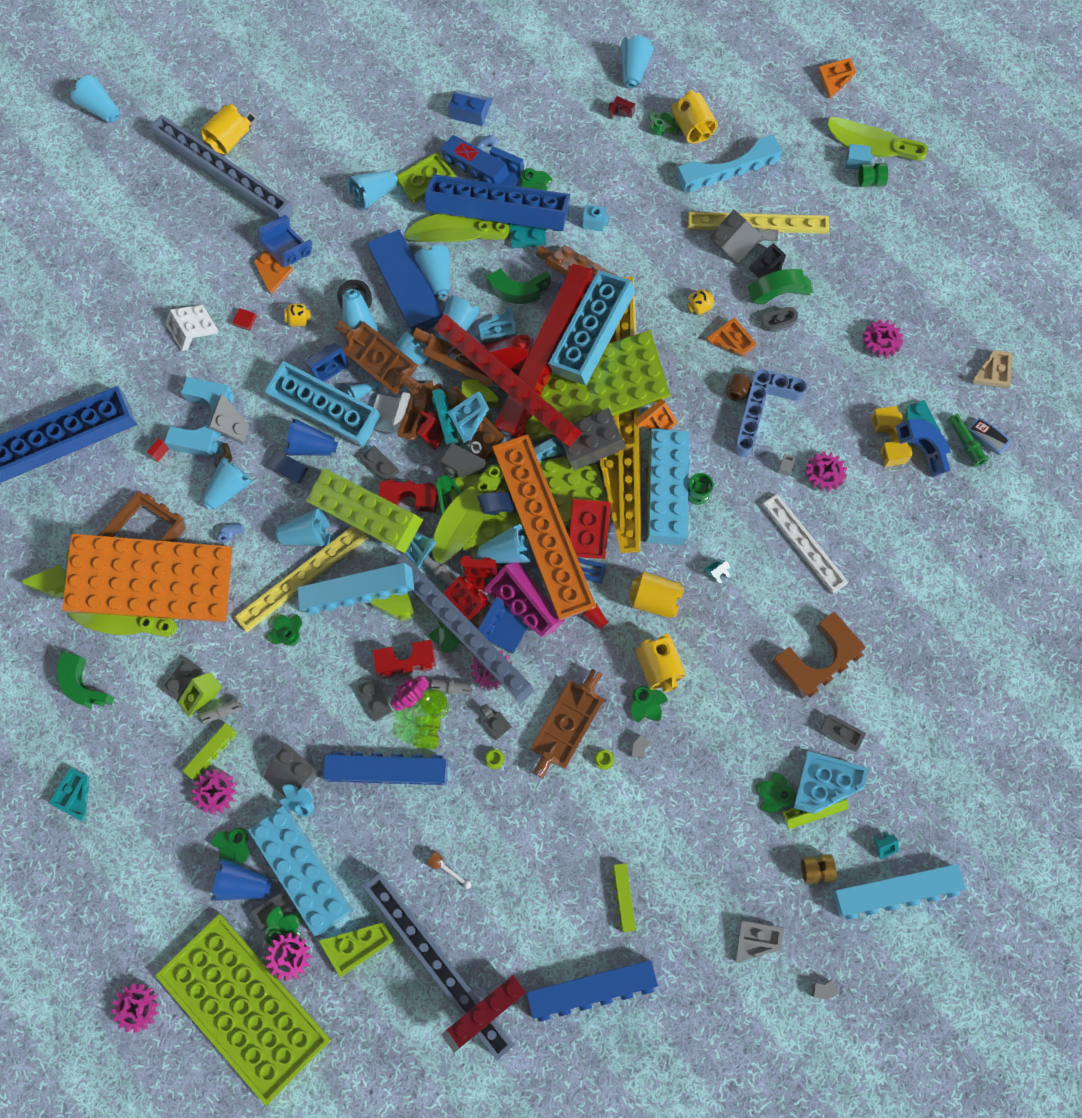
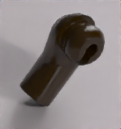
(225, 450)

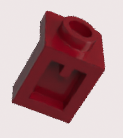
(621, 106)

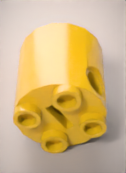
(694, 117)
(225, 129)
(655, 594)
(660, 663)

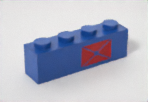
(474, 161)

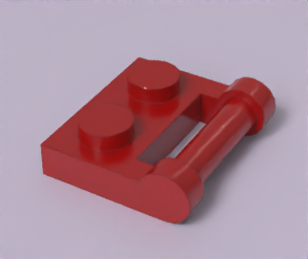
(479, 568)

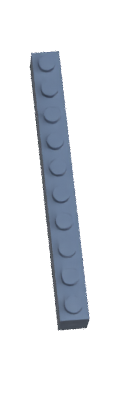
(221, 169)
(467, 634)
(435, 960)

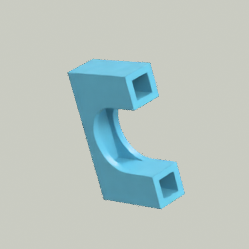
(202, 440)

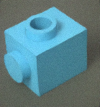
(858, 155)
(595, 218)

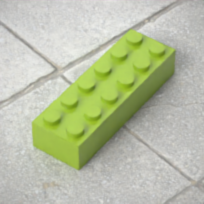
(364, 510)

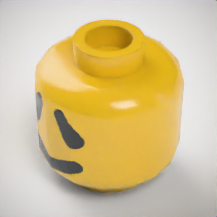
(700, 301)
(297, 315)

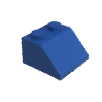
(469, 107)
(327, 362)

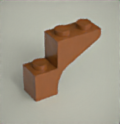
(417, 402)

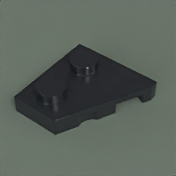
(768, 262)

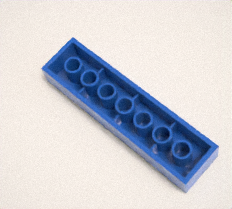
(497, 202)
(64, 432)

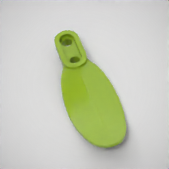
(881, 141)
(455, 229)
(463, 516)
(124, 624)

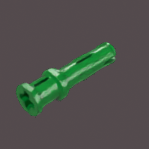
(971, 446)

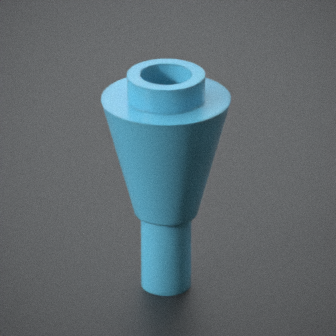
(360, 390)

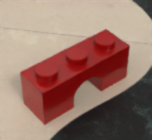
(425, 494)
(421, 658)

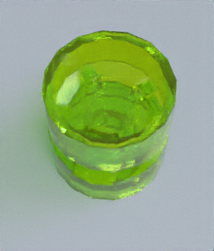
(435, 704)
(427, 725)

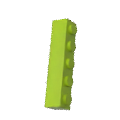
(210, 751)
(796, 817)
(624, 898)

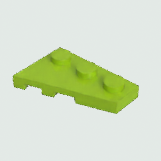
(355, 947)

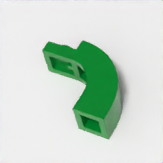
(779, 283)
(515, 291)
(69, 677)

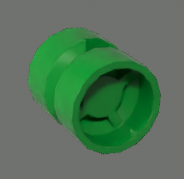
(872, 174)
(700, 488)

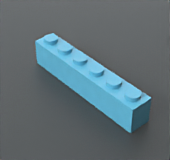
(356, 588)
(899, 890)

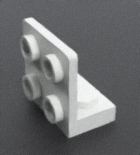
(189, 323)
(391, 411)

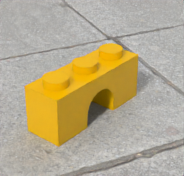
(885, 421)

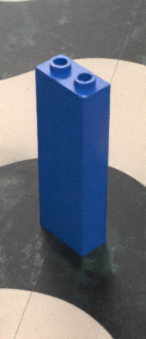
(405, 281)

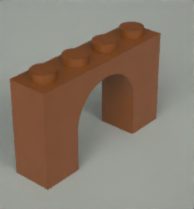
(807, 679)

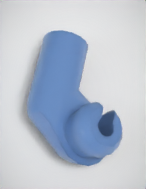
(485, 141)
(228, 531)

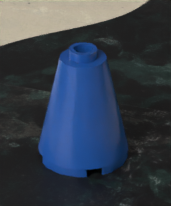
(308, 441)
(238, 883)

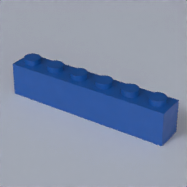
(385, 770)
(592, 989)

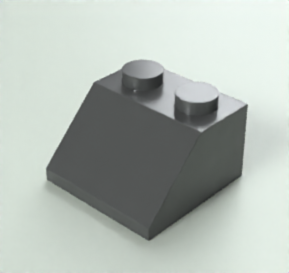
(736, 236)
(460, 463)
(290, 768)

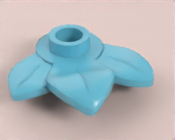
(298, 800)

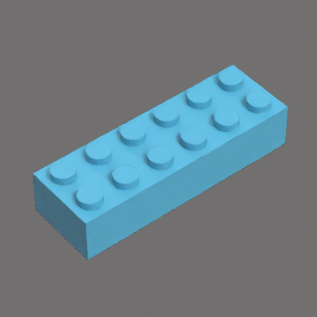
(592, 327)
(323, 404)
(667, 487)
(300, 871)

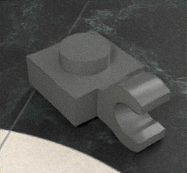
(496, 723)

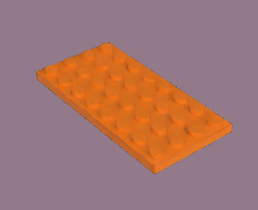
(147, 578)

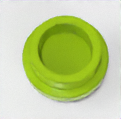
(494, 759)
(604, 759)

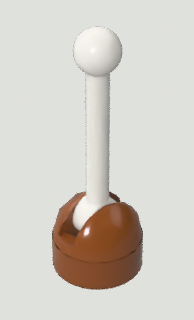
(436, 861)

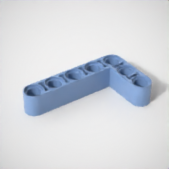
(756, 405)

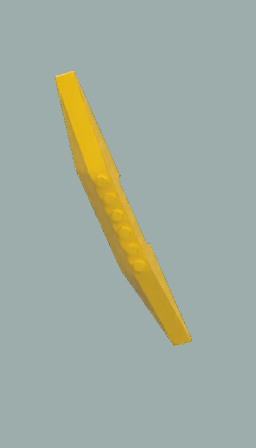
(624, 469)

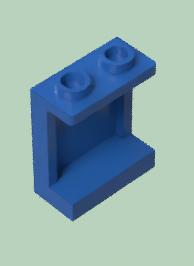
(283, 242)

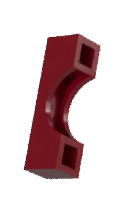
(483, 1013)

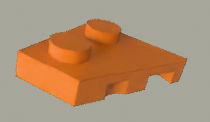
(836, 75)
(271, 271)
(733, 338)
(657, 417)

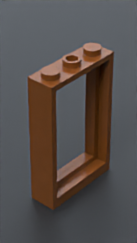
(149, 502)

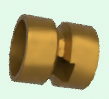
(812, 873)

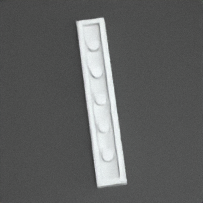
(804, 543)

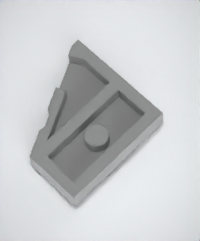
(228, 421)
(757, 939)

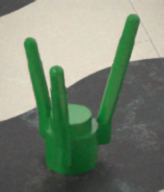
(444, 487)

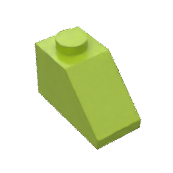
(472, 386)
(48, 582)
(395, 606)
(199, 693)

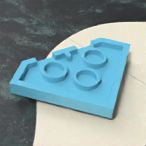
(827, 782)

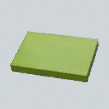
(417, 178)

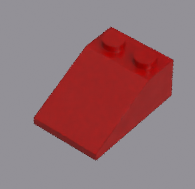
(512, 350)

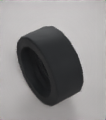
(357, 285)

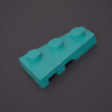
(449, 430)

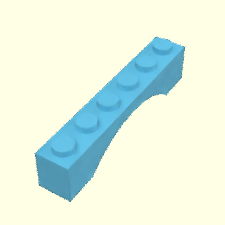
(697, 174)

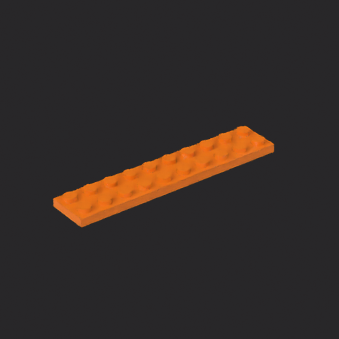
(544, 527)

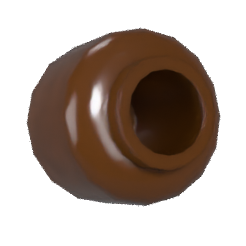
(738, 387)

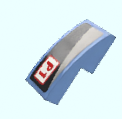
(991, 437)

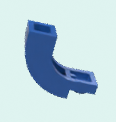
(929, 440)

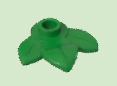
(662, 122)
(538, 180)
(283, 628)
(445, 638)
(649, 706)
(772, 792)
(229, 847)
(281, 924)

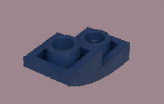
(287, 466)
(496, 502)

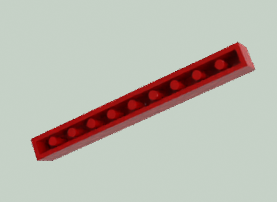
(536, 369)
(508, 380)

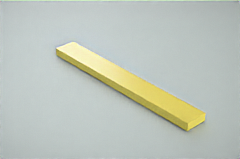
(780, 222)
(300, 577)

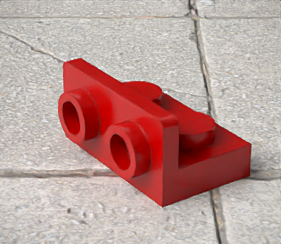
(431, 430)
(466, 597)

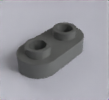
(779, 319)

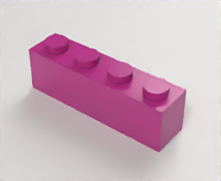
(524, 599)

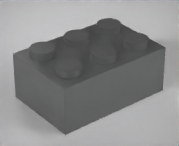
(598, 440)

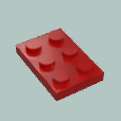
(589, 527)

